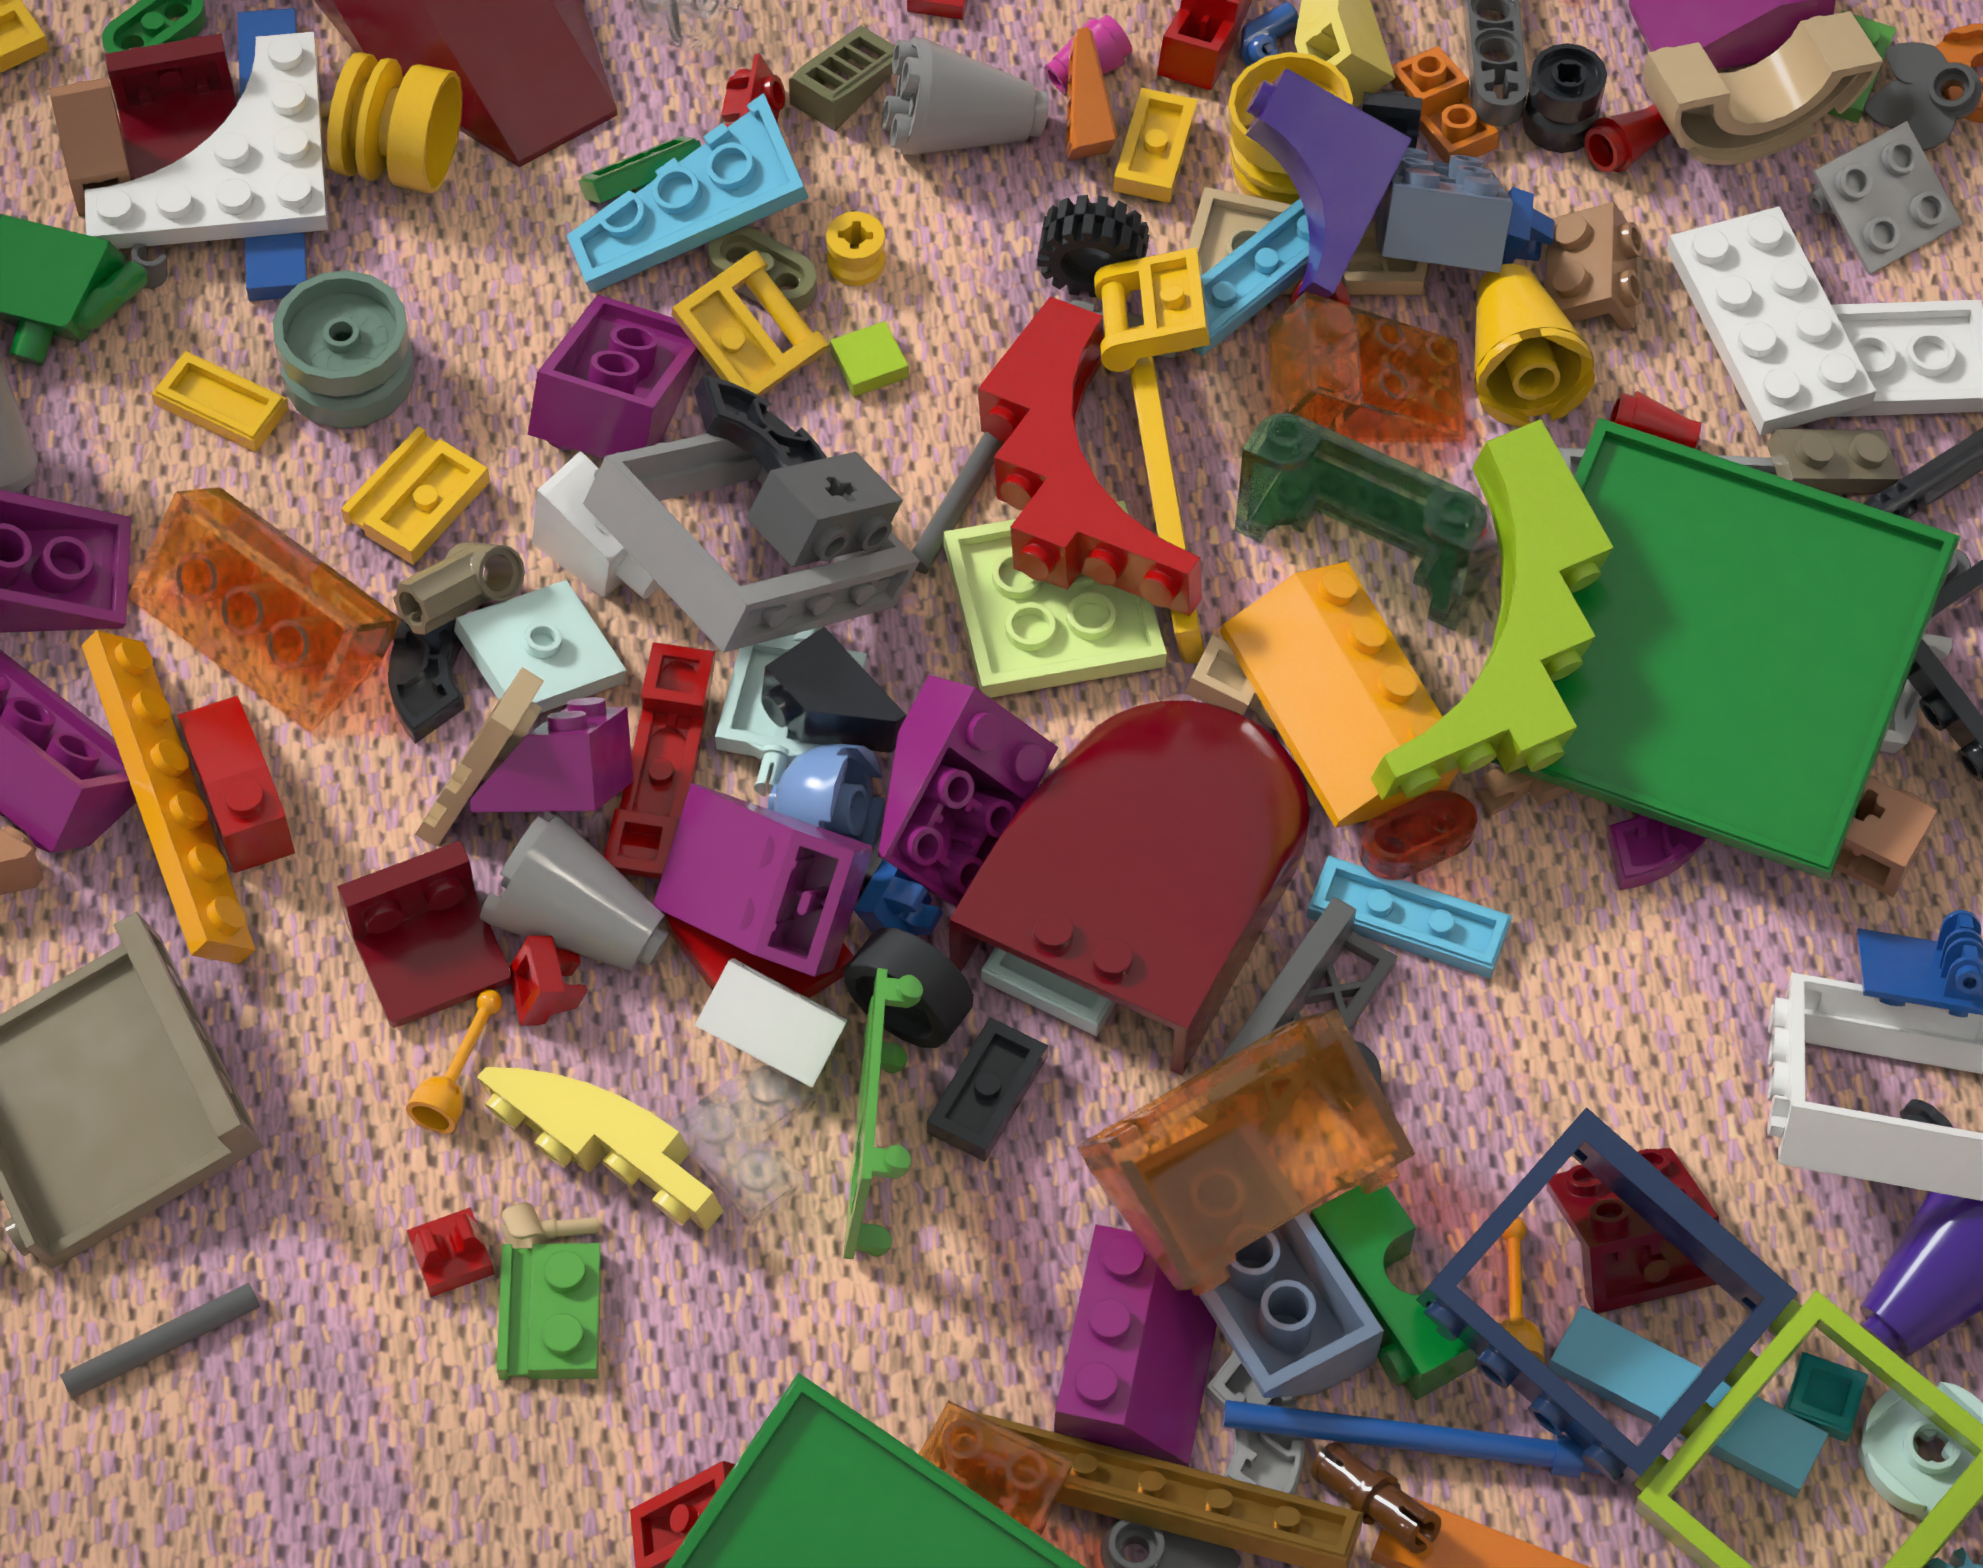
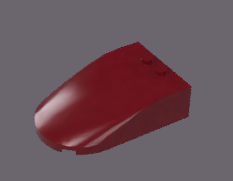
(1146, 863)

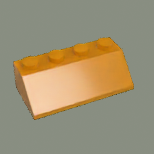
(1333, 686)

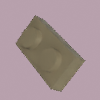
(1834, 459)

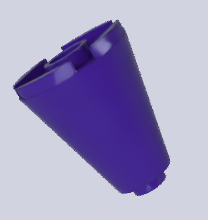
(1930, 1277)

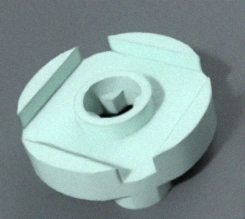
(1892, 1456)

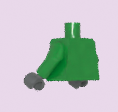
(64, 283)

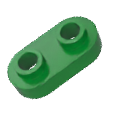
(151, 24)

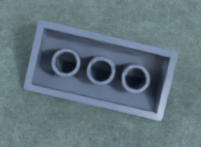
(1294, 1313)

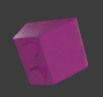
(564, 764)

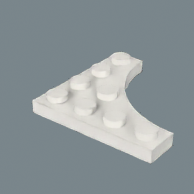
(247, 179)

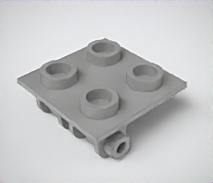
(1884, 198)

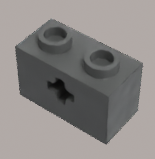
(824, 509)

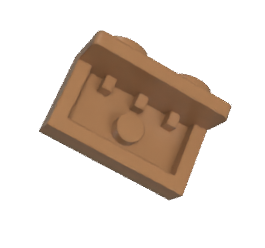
(1595, 265)

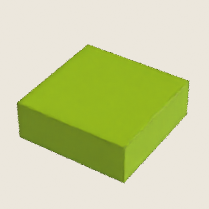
(869, 359)

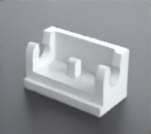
(771, 1022)

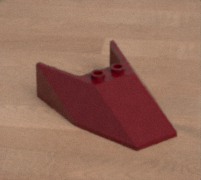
(522, 64)

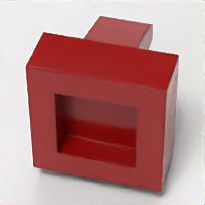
(539, 981)
(450, 1252)

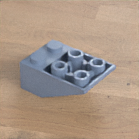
(1444, 213)

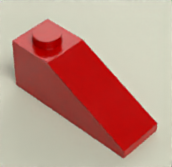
(237, 784)

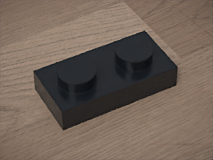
(987, 1089)

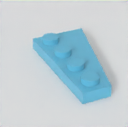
(716, 189)

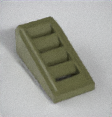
(837, 105)

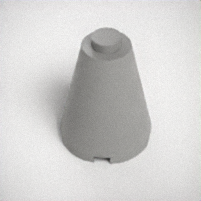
(571, 892)

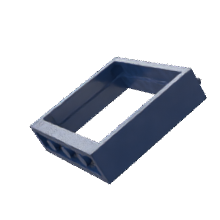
(1677, 1220)

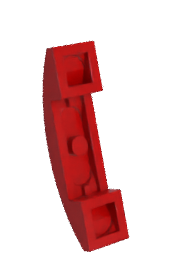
(662, 757)

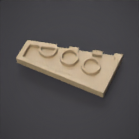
(1232, 218)

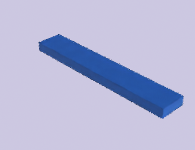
(271, 261)

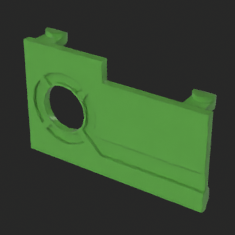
(866, 1158)

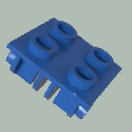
(1926, 971)

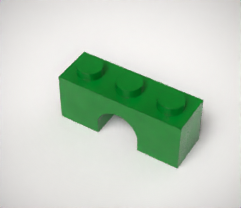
(1367, 1238)

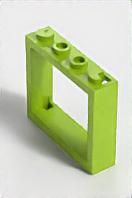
(1747, 1382)

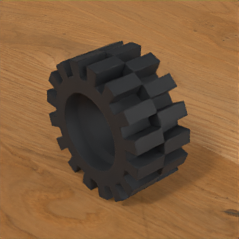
(1087, 237)

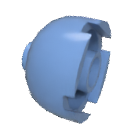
(832, 791)

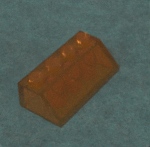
(262, 605)

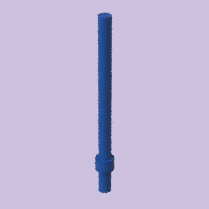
(1559, 1454)

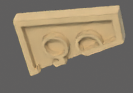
(490, 747)

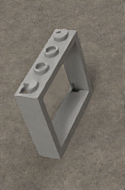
(731, 615)

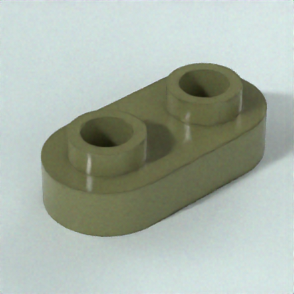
(784, 267)

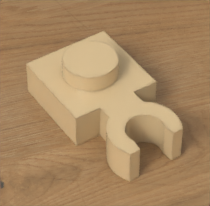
(1223, 683)

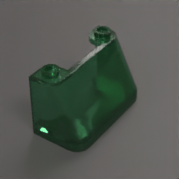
(1305, 468)

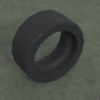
(945, 989)

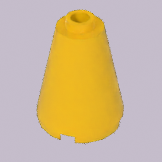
(1526, 350)

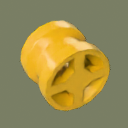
(866, 258)

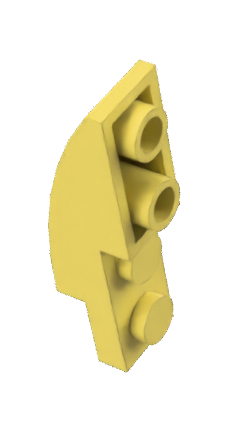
(588, 1122)

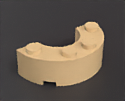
(1766, 105)

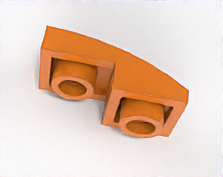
(1446, 109)

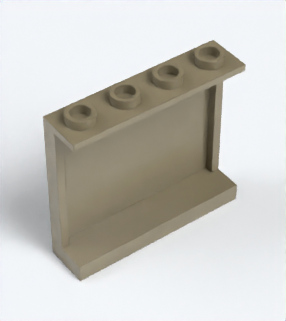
(110, 1100)

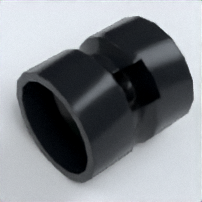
(1564, 97)

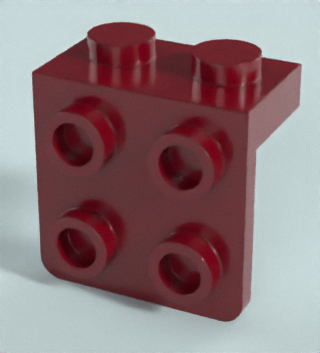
(170, 98)

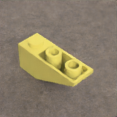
(1349, 39)

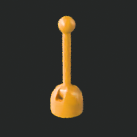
(438, 1099)
(1519, 1327)

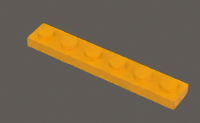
(168, 798)

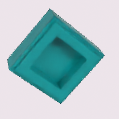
(1826, 1395)

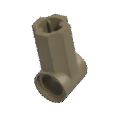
(459, 584)

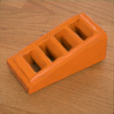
(1089, 113)

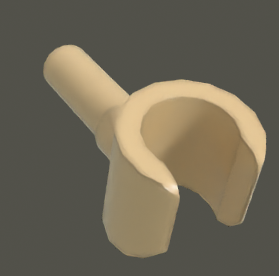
(523, 1227)

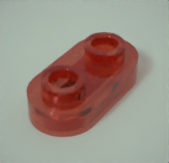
(1406, 837)

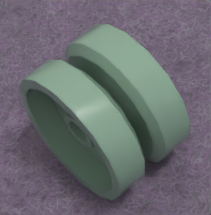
(344, 349)

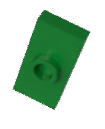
(634, 171)

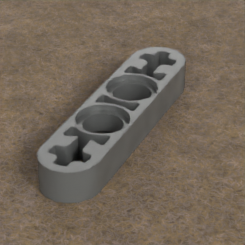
(1483, 74)

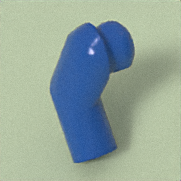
(1261, 34)

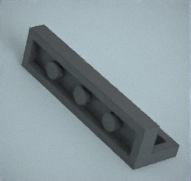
(1307, 969)

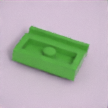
(549, 1311)

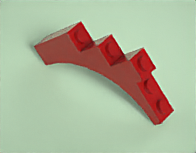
(1066, 515)

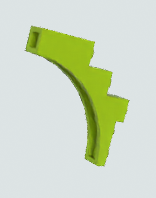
(1547, 552)

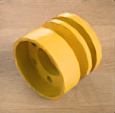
(394, 122)
(1254, 167)

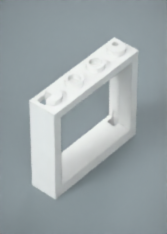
(1858, 1141)

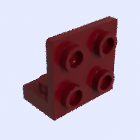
(423, 934)
(1621, 1252)

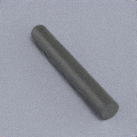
(956, 501)
(160, 1340)

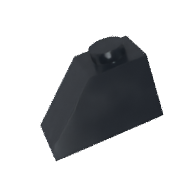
(829, 697)

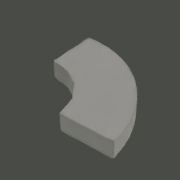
(1257, 1456)

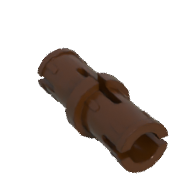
(1376, 1496)

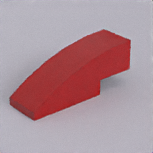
(1201, 40)

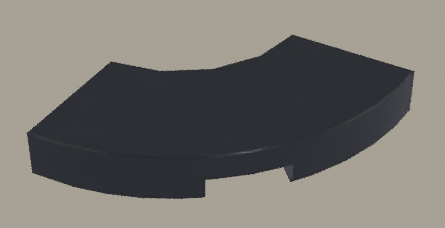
(746, 421)
(423, 678)

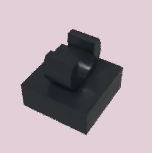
(1395, 111)

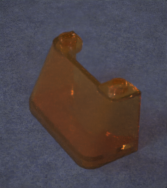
(1248, 1148)

